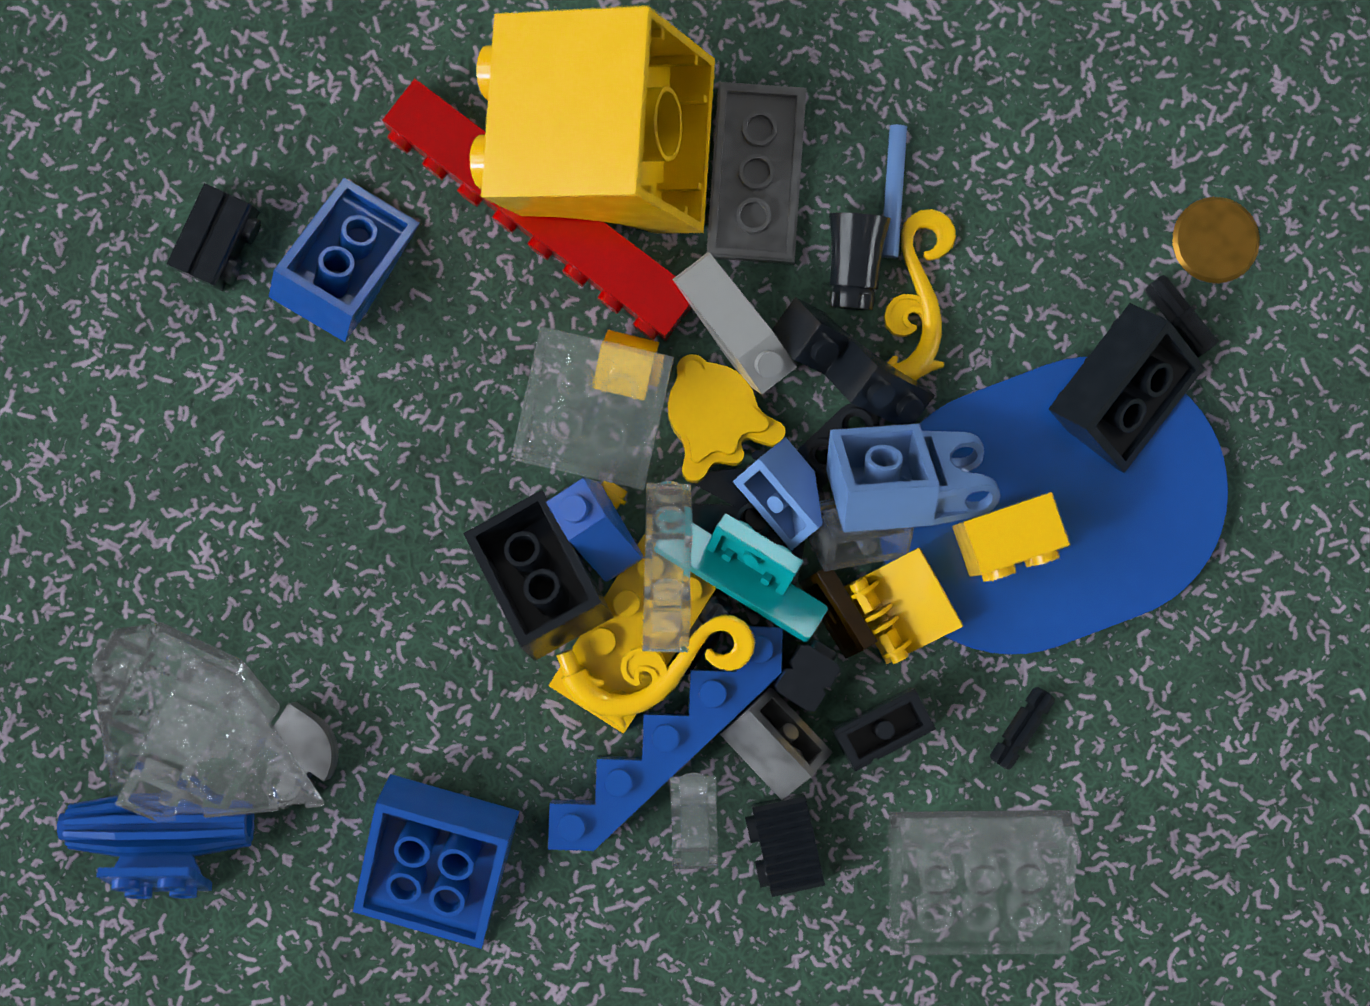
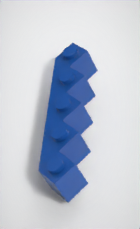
(668, 745)

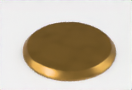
(1216, 240)

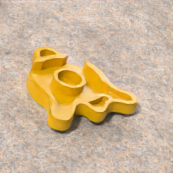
(714, 414)

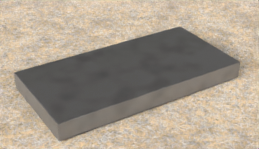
(756, 172)

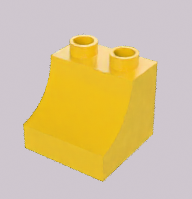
(596, 118)

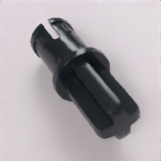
(1181, 315)

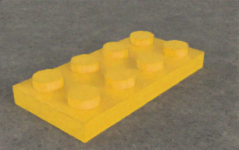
(607, 644)

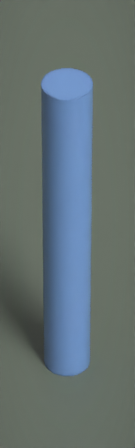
(894, 188)

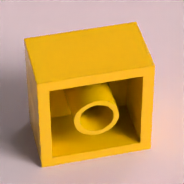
(1011, 535)

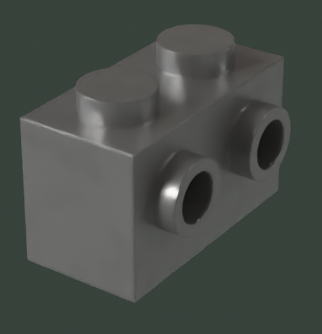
(776, 743)

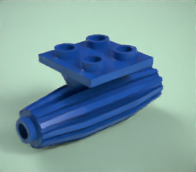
(150, 852)

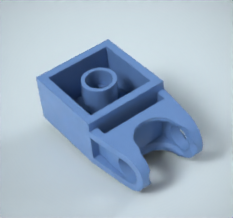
(905, 477)

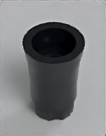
(856, 258)

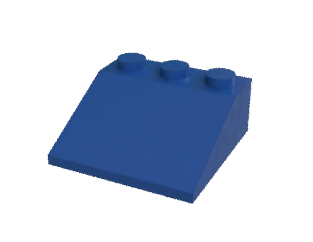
(434, 860)

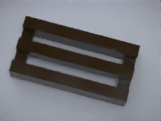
(842, 617)

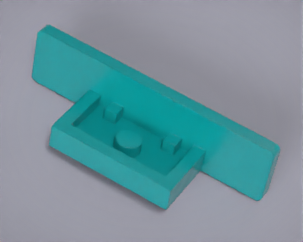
(755, 575)

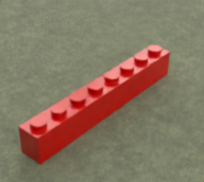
(586, 247)

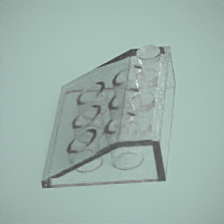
(981, 882)

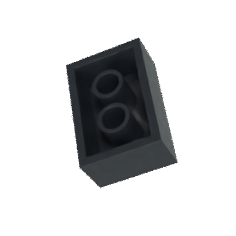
(537, 576)

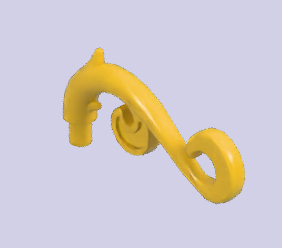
(925, 302)
(665, 678)

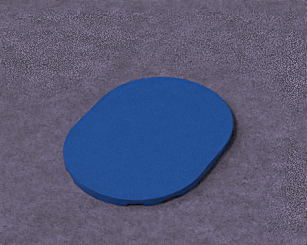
(1129, 533)

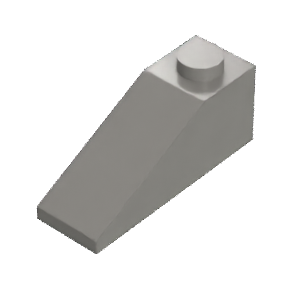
(734, 324)

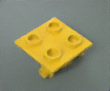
(904, 606)

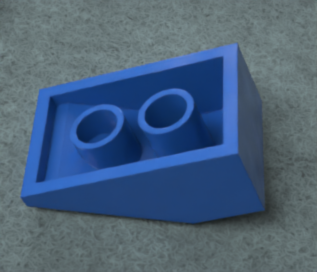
(342, 259)

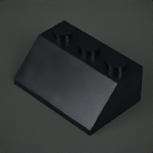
(1127, 386)

